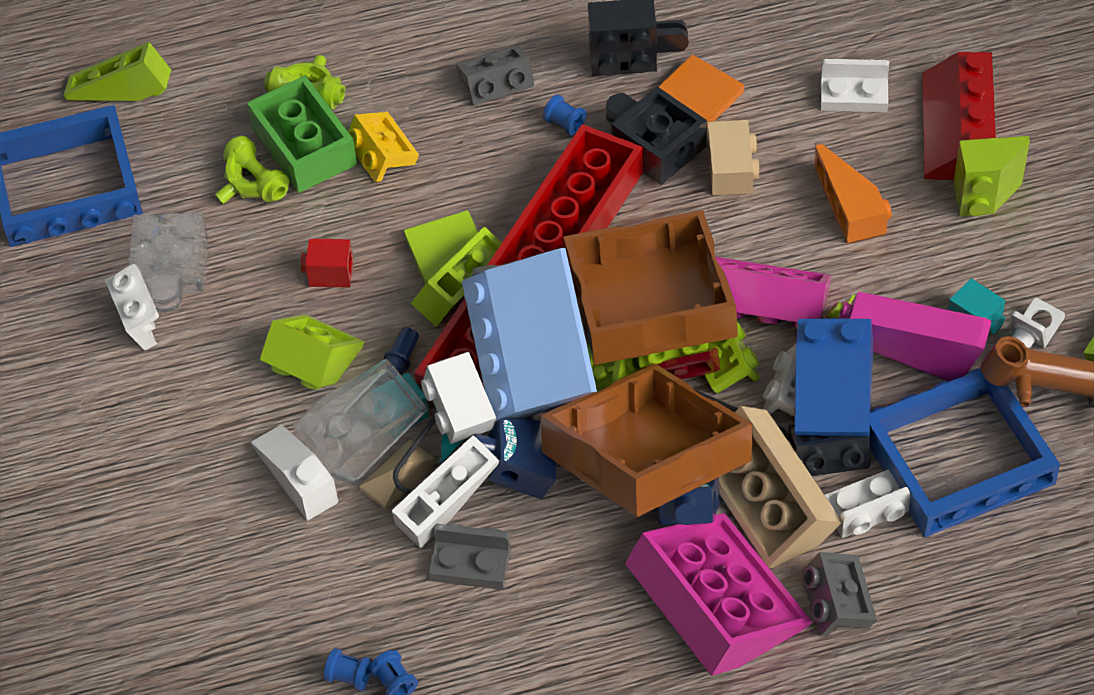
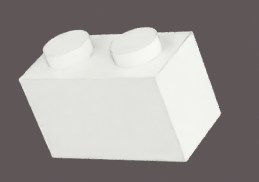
(458, 398)

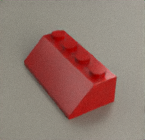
(956, 108)

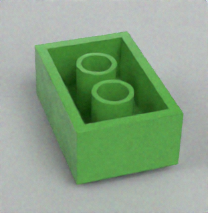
(302, 133)

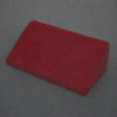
(693, 364)

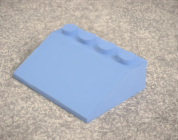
(529, 335)

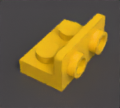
(380, 144)

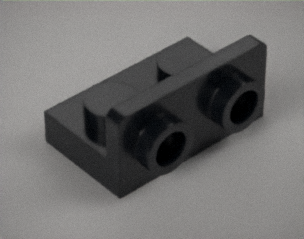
(831, 453)

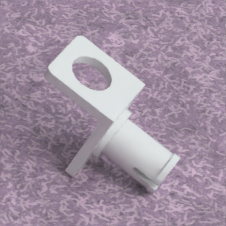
(1031, 331)

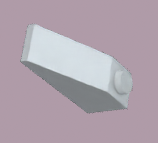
(297, 471)
(444, 491)

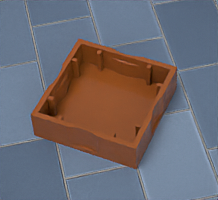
(650, 287)
(646, 439)

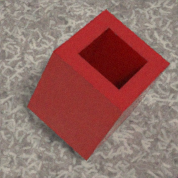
(328, 263)

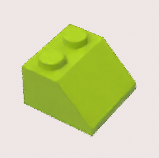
(988, 173)
(309, 350)

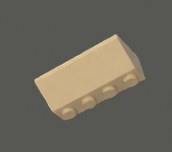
(776, 495)

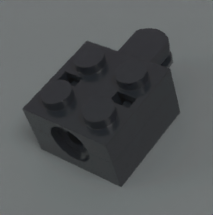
(628, 37)
(662, 126)

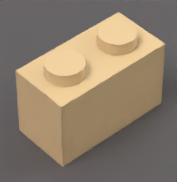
(731, 157)

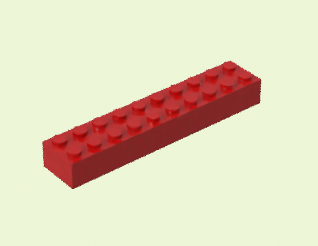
(575, 198)

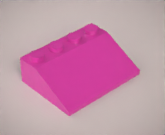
(716, 592)

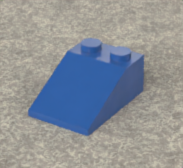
(833, 377)

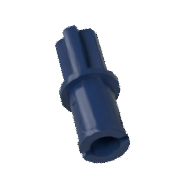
(402, 349)

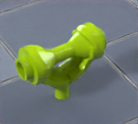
(327, 85)
(240, 154)

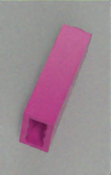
(921, 335)

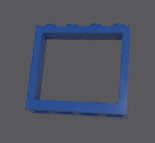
(77, 214)
(978, 498)

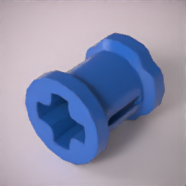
(564, 114)
(347, 669)
(393, 674)

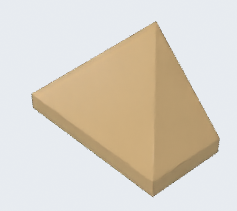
(380, 484)

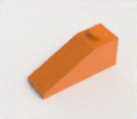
(852, 197)

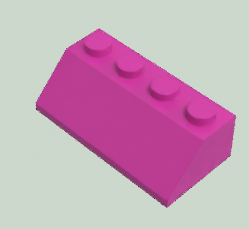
(776, 291)

